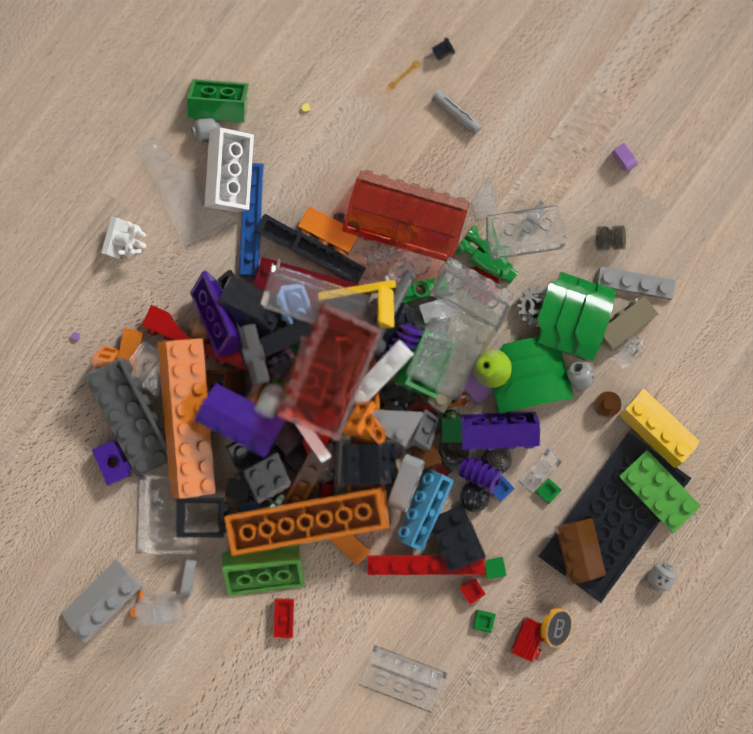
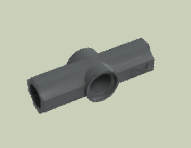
(254, 354)

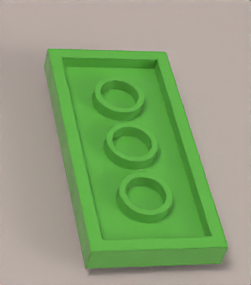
(659, 491)

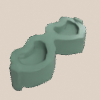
(278, 501)

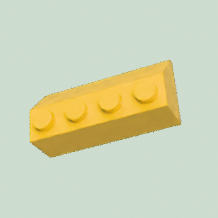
(659, 428)

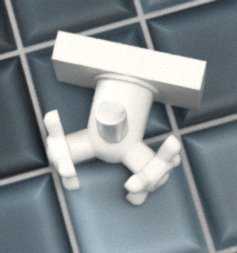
(118, 238)

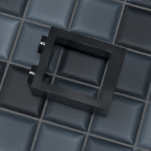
(180, 518)

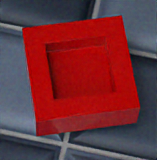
(472, 591)

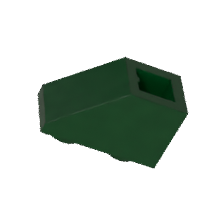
(451, 426)

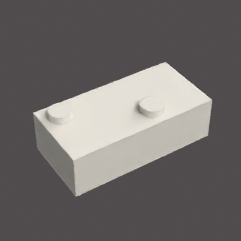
(229, 170)

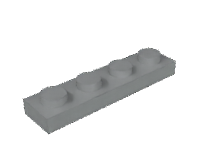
(636, 283)

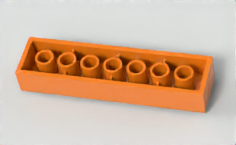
(182, 397)
(306, 521)

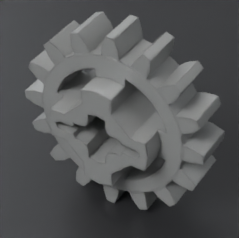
(531, 300)

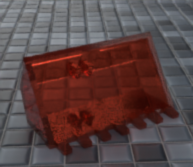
(405, 215)
(329, 372)

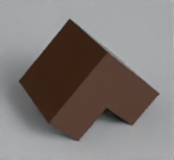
(430, 457)

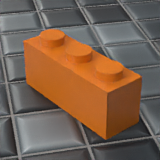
(327, 231)

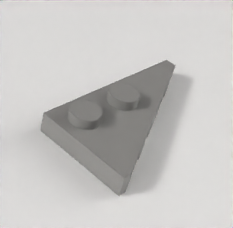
(398, 424)

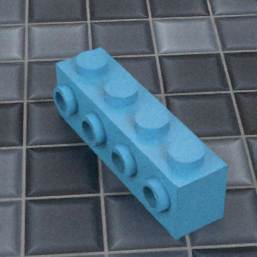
(424, 509)

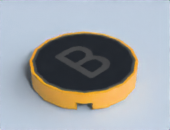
(556, 627)

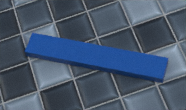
(250, 218)

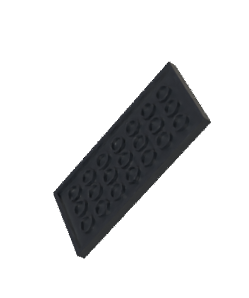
(618, 517)

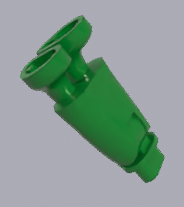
(481, 257)

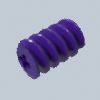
(407, 336)
(480, 475)

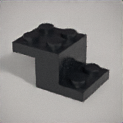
(290, 446)
(369, 464)
(262, 474)
(457, 539)

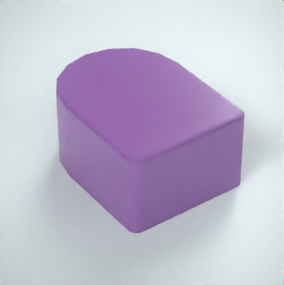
(624, 157)

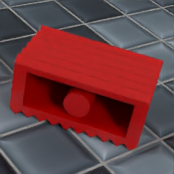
(528, 640)

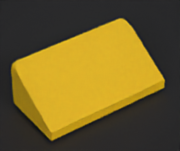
(385, 307)

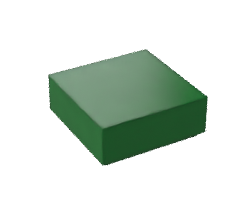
(548, 491)
(495, 568)
(484, 621)

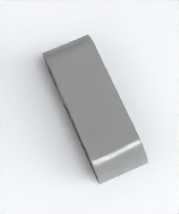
(406, 483)

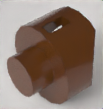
(607, 404)

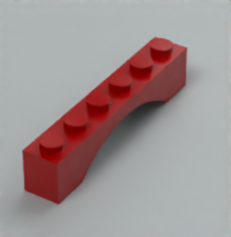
(162, 322)
(418, 565)

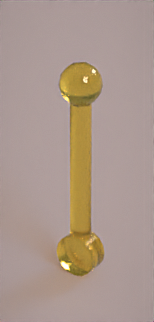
(415, 64)

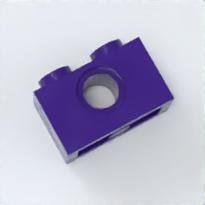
(104, 454)

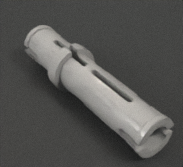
(462, 116)

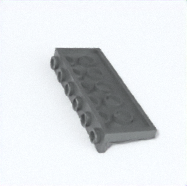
(129, 415)

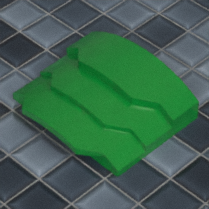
(575, 316)
(535, 377)

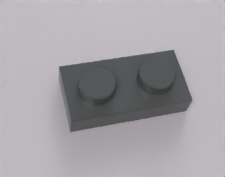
(425, 431)

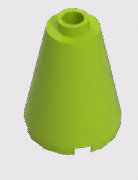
(497, 373)

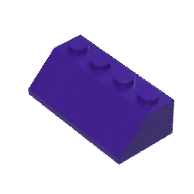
(217, 321)
(238, 420)
(500, 430)

